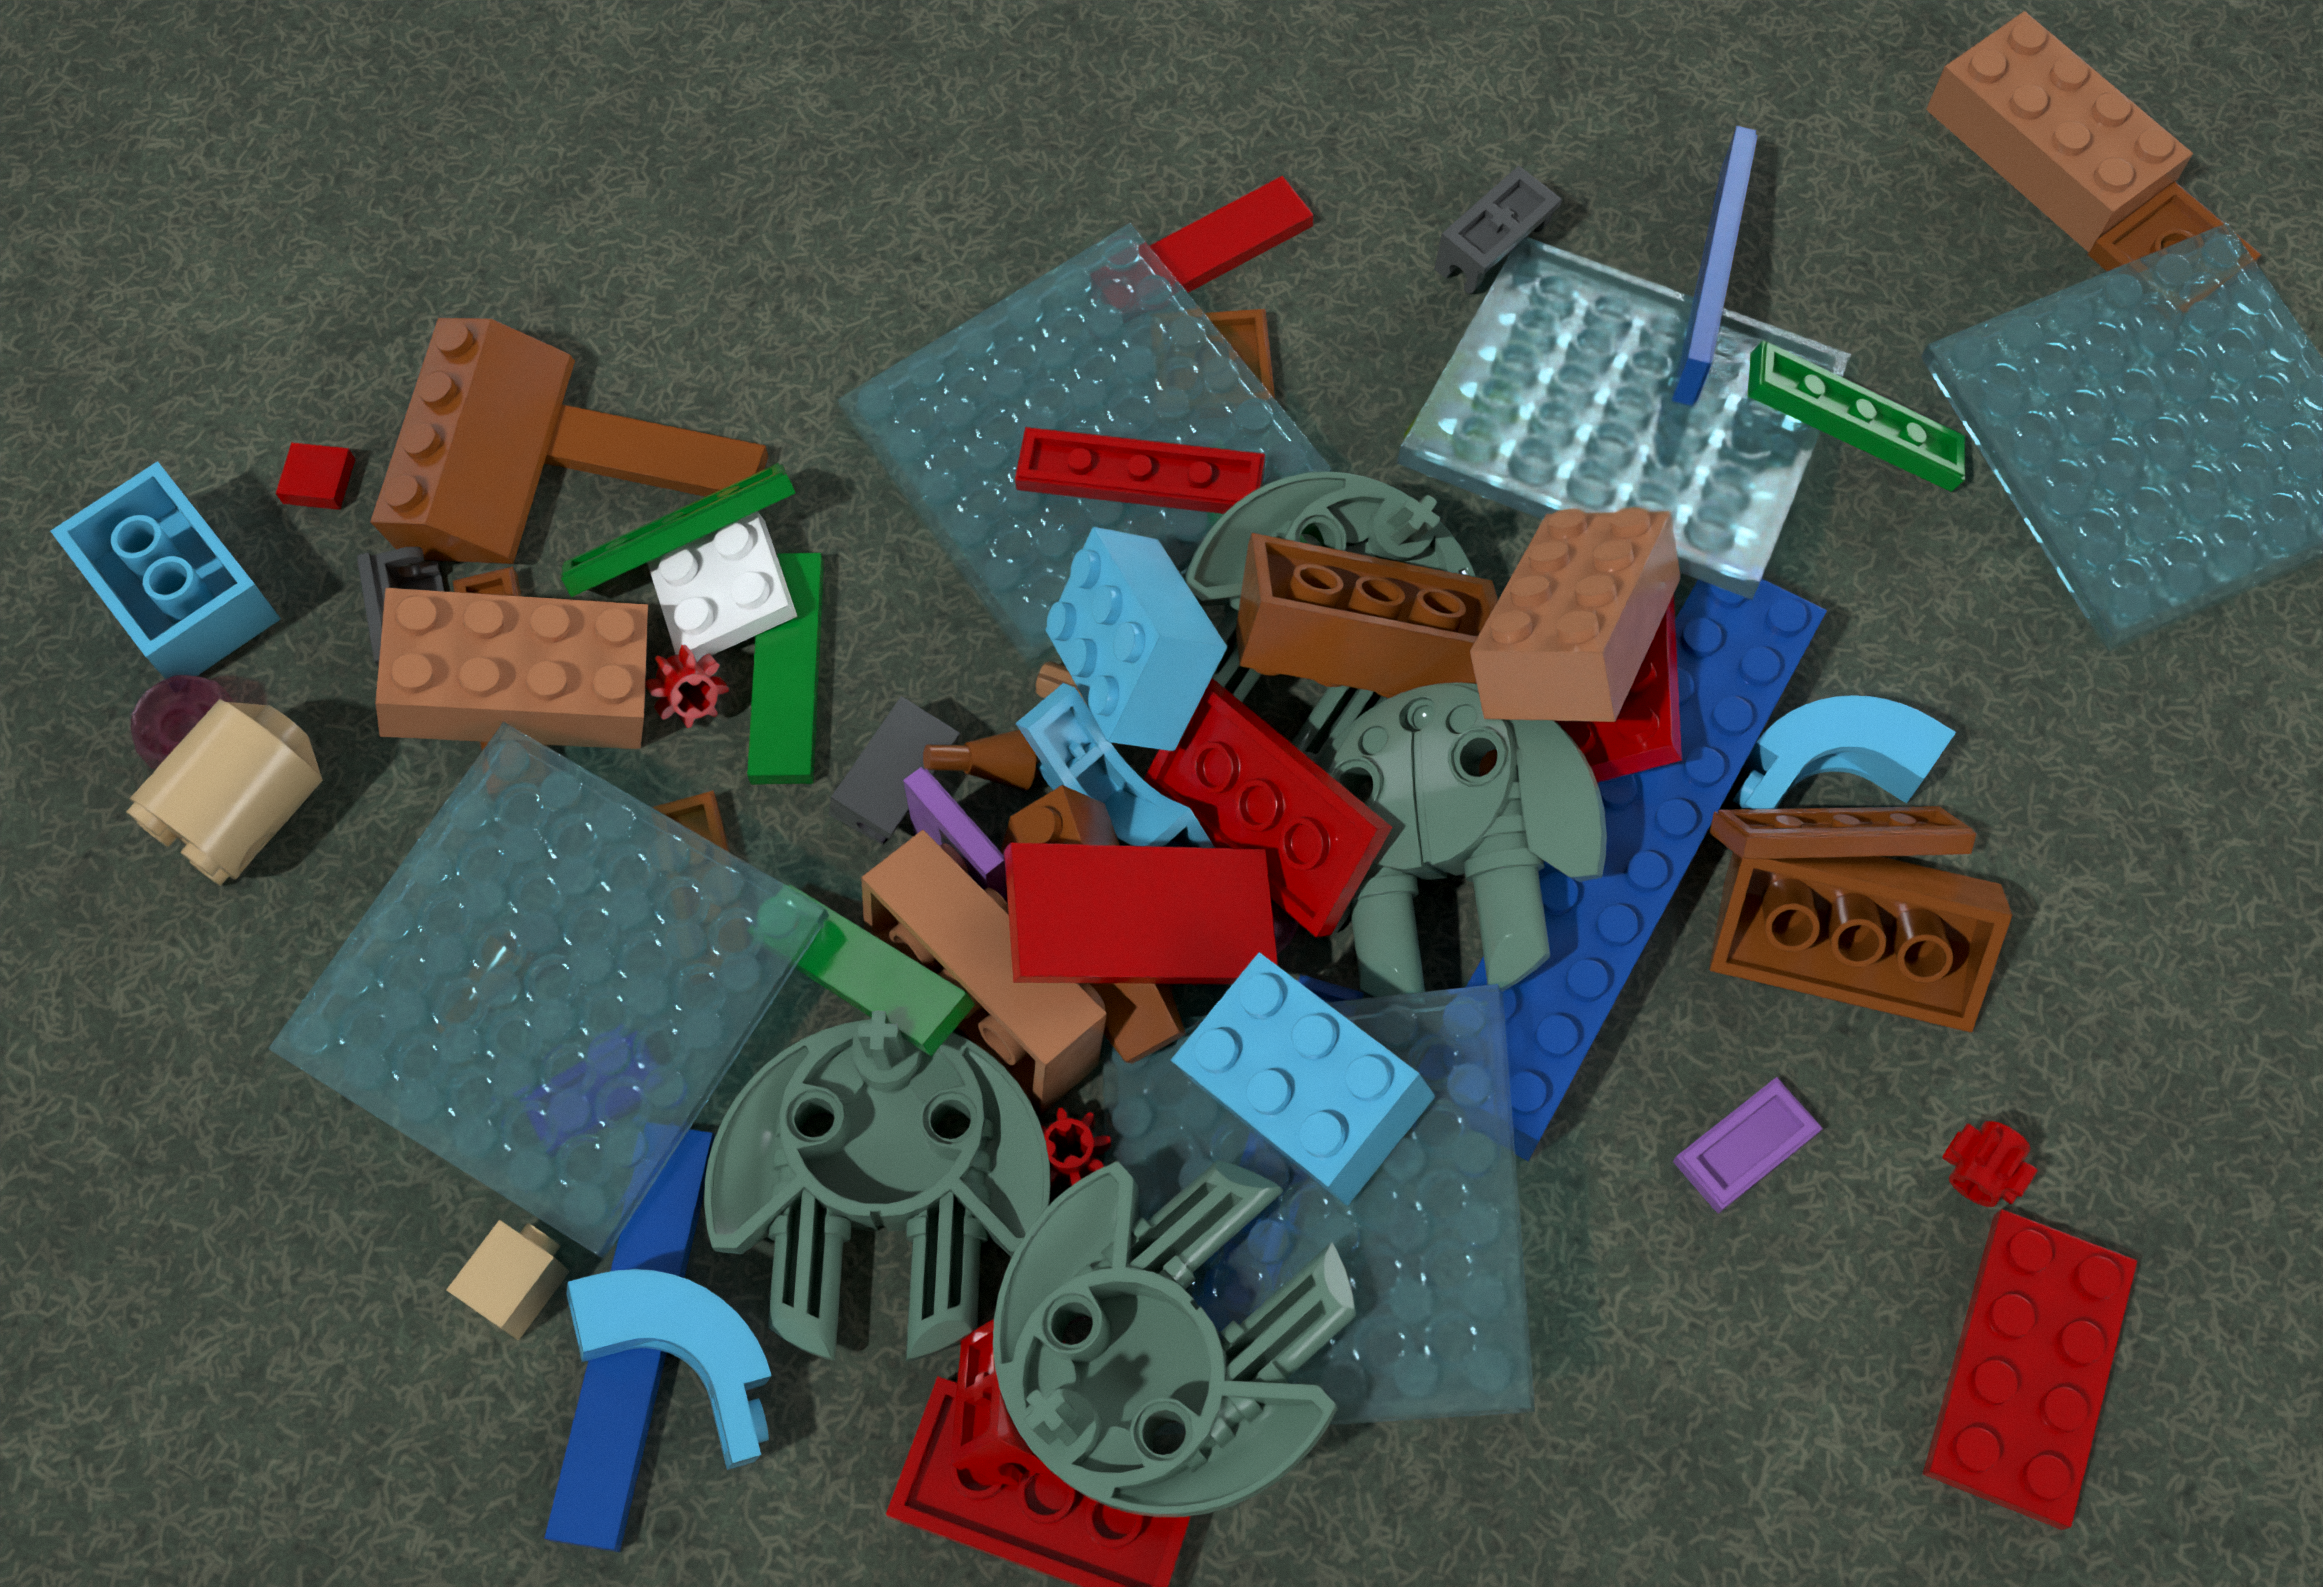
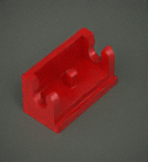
(982, 1427)

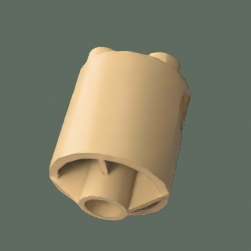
(228, 787)

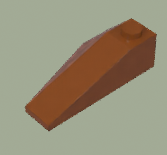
(1138, 1015)

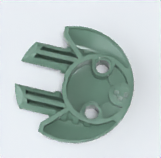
(1342, 514)
(1447, 818)
(876, 1170)
(1156, 1353)

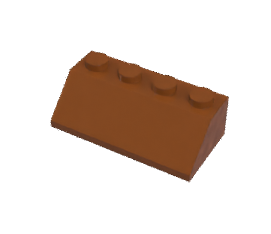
(473, 442)
(1357, 618)
(1864, 933)

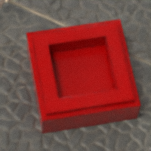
(315, 476)

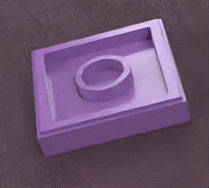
(946, 822)

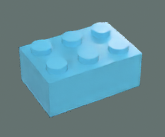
(165, 574)
(1134, 639)
(1304, 1078)

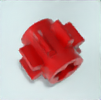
(695, 702)
(1065, 1133)
(1989, 1163)

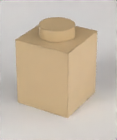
(510, 1277)

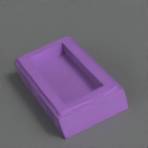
(1747, 1145)

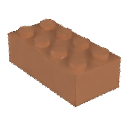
(2056, 129)
(1577, 616)
(540, 664)
(948, 923)

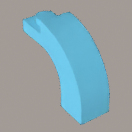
(1848, 735)
(1079, 757)
(689, 1321)

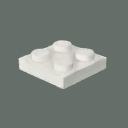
(722, 588)

